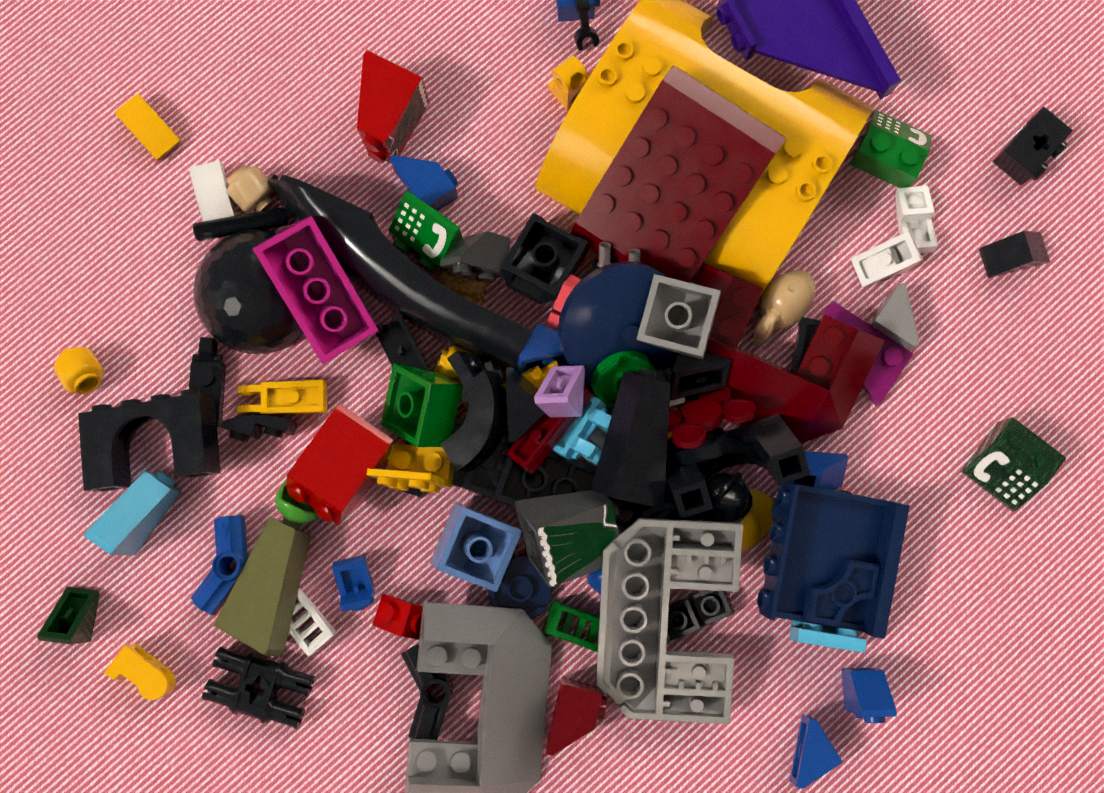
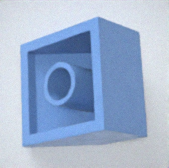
(475, 547)

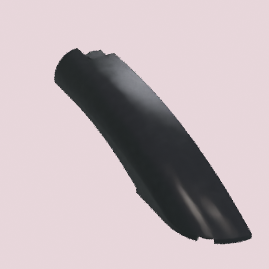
(396, 280)

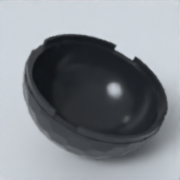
(240, 299)

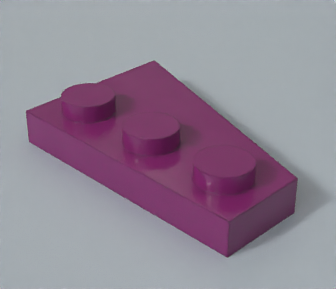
(889, 361)

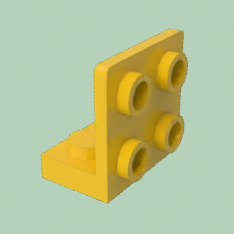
(415, 468)

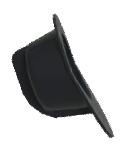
(729, 499)

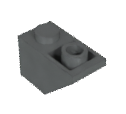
(478, 256)

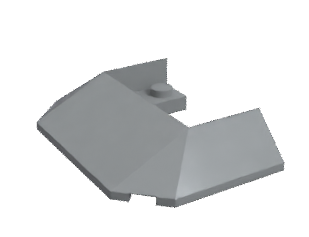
(634, 619)
(513, 702)

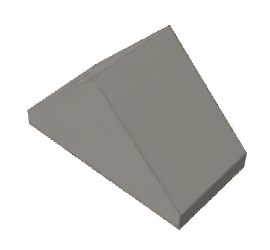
(896, 318)

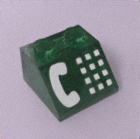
(1013, 463)

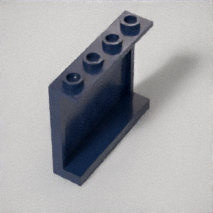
(813, 538)

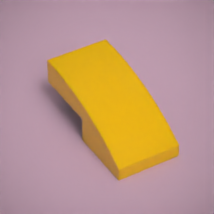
(147, 126)

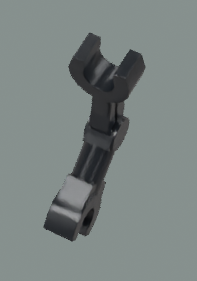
(582, 8)

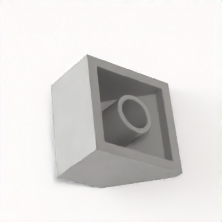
(679, 316)

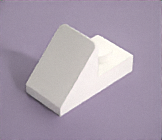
(887, 259)

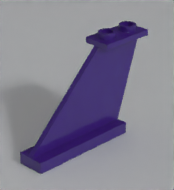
(812, 35)

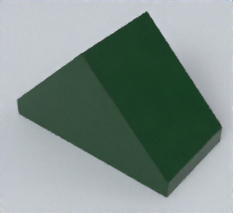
(72, 617)

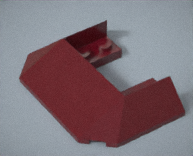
(827, 379)

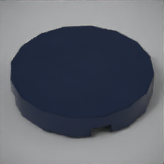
(522, 589)

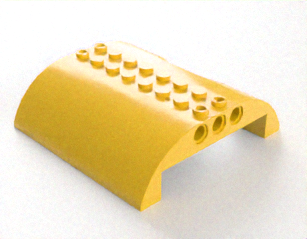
(665, 33)

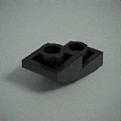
(252, 426)
(697, 611)

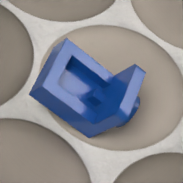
(354, 583)

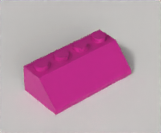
(315, 289)

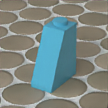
(134, 514)

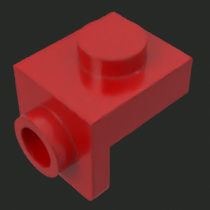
(398, 617)

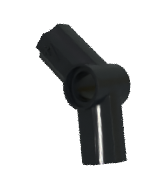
(429, 711)

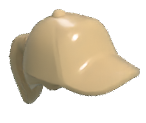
(784, 303)

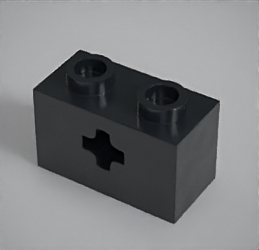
(1042, 132)

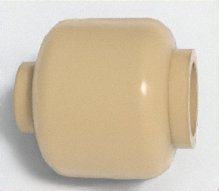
(250, 189)

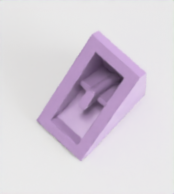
(562, 392)

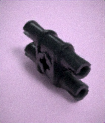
(245, 697)

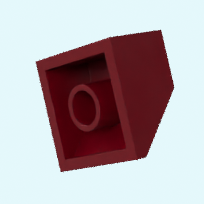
(574, 713)

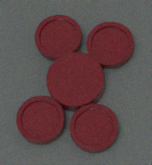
(706, 415)

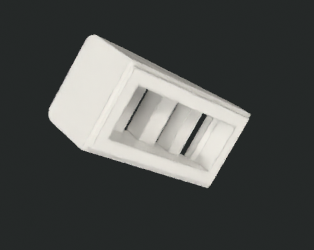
(300, 637)

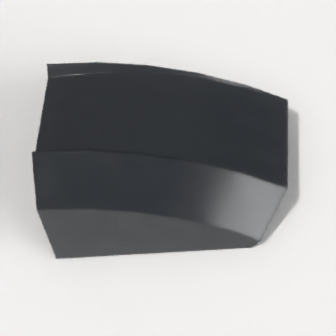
(542, 260)

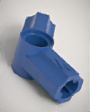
(230, 545)

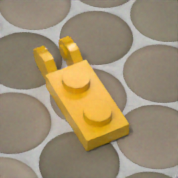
(286, 398)

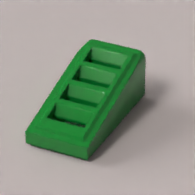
(553, 618)

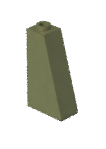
(267, 589)

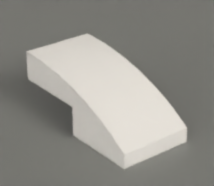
(211, 191)
(915, 214)

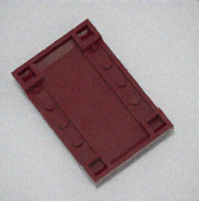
(678, 178)

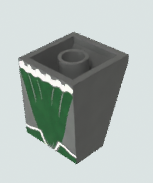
(567, 533)

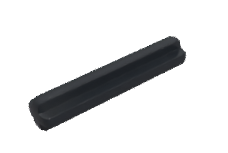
(234, 224)

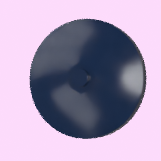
(606, 317)

